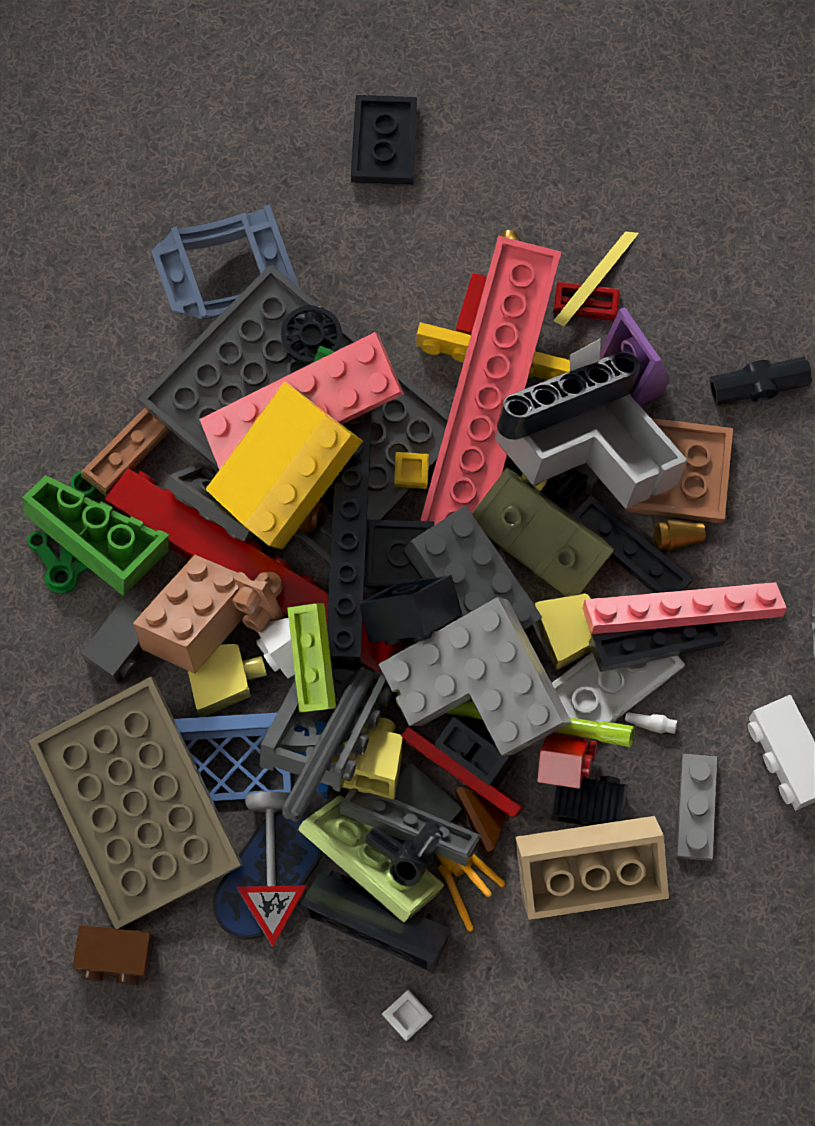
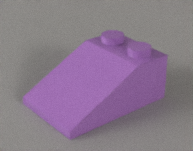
(627, 337)

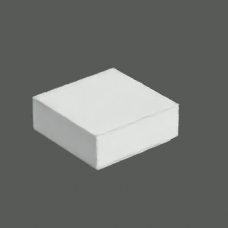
(407, 1015)

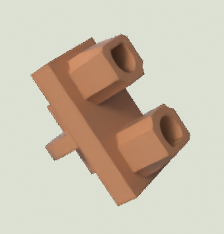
(258, 599)

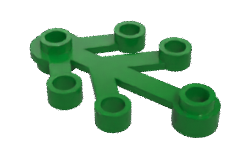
(65, 563)

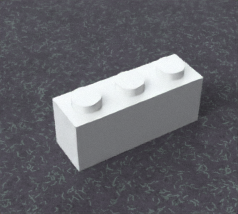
(787, 749)

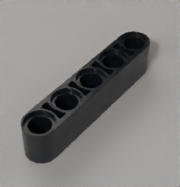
(567, 395)

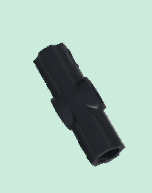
(760, 380)

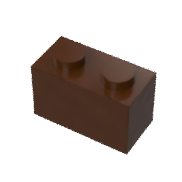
(113, 953)

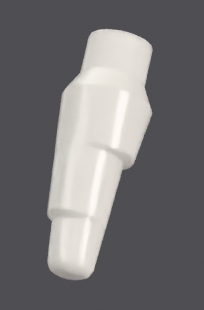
(655, 723)

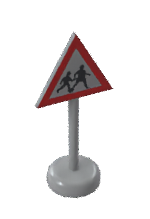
(270, 903)

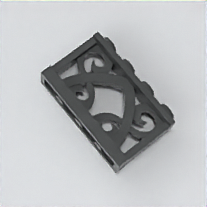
(283, 741)

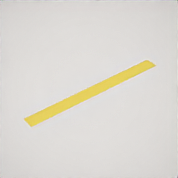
(595, 278)

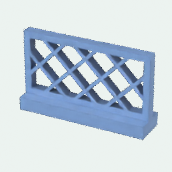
(228, 728)

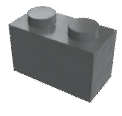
(115, 645)

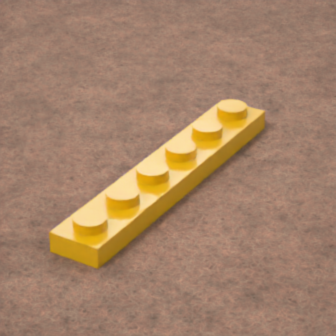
(441, 340)

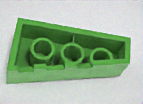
(102, 539)

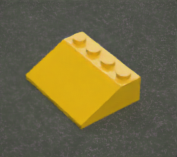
(283, 466)

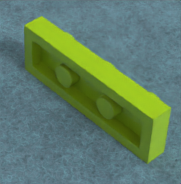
(311, 657)

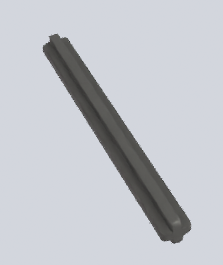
(327, 745)

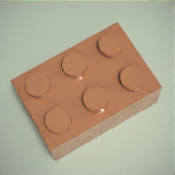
(190, 615)

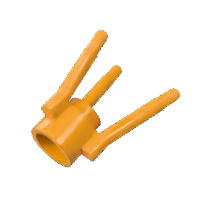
(449, 867)

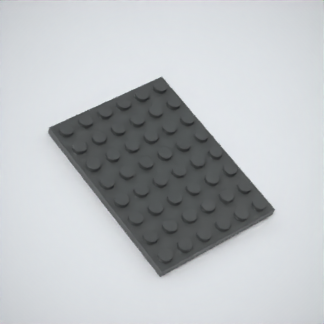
(246, 353)

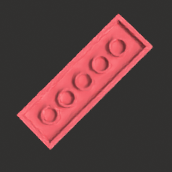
(340, 384)

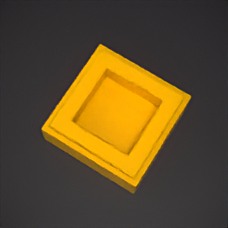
(411, 470)

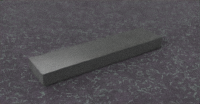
(407, 822)

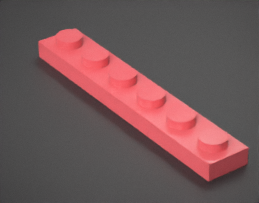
(683, 608)

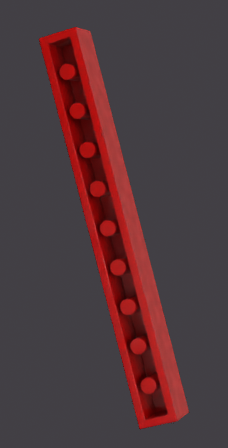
(194, 535)

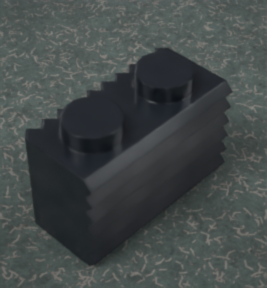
(592, 803)

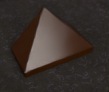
(483, 818)

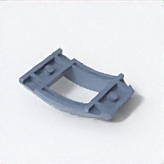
(176, 270)

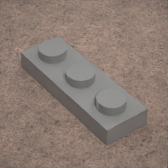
(697, 807)

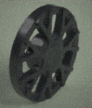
(310, 333)

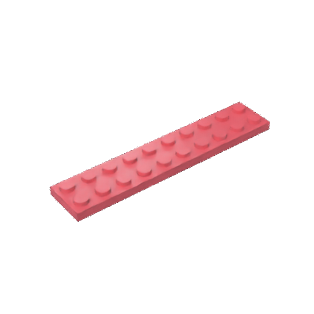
(493, 369)

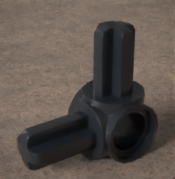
(410, 859)

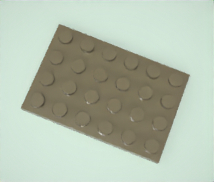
(135, 803)

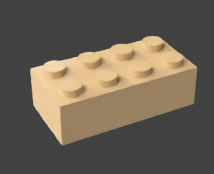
(592, 867)

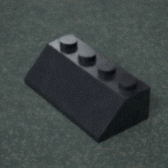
(368, 920)

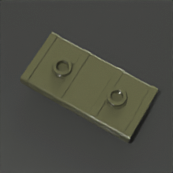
(541, 534)

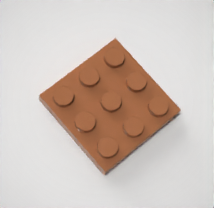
(704, 481)

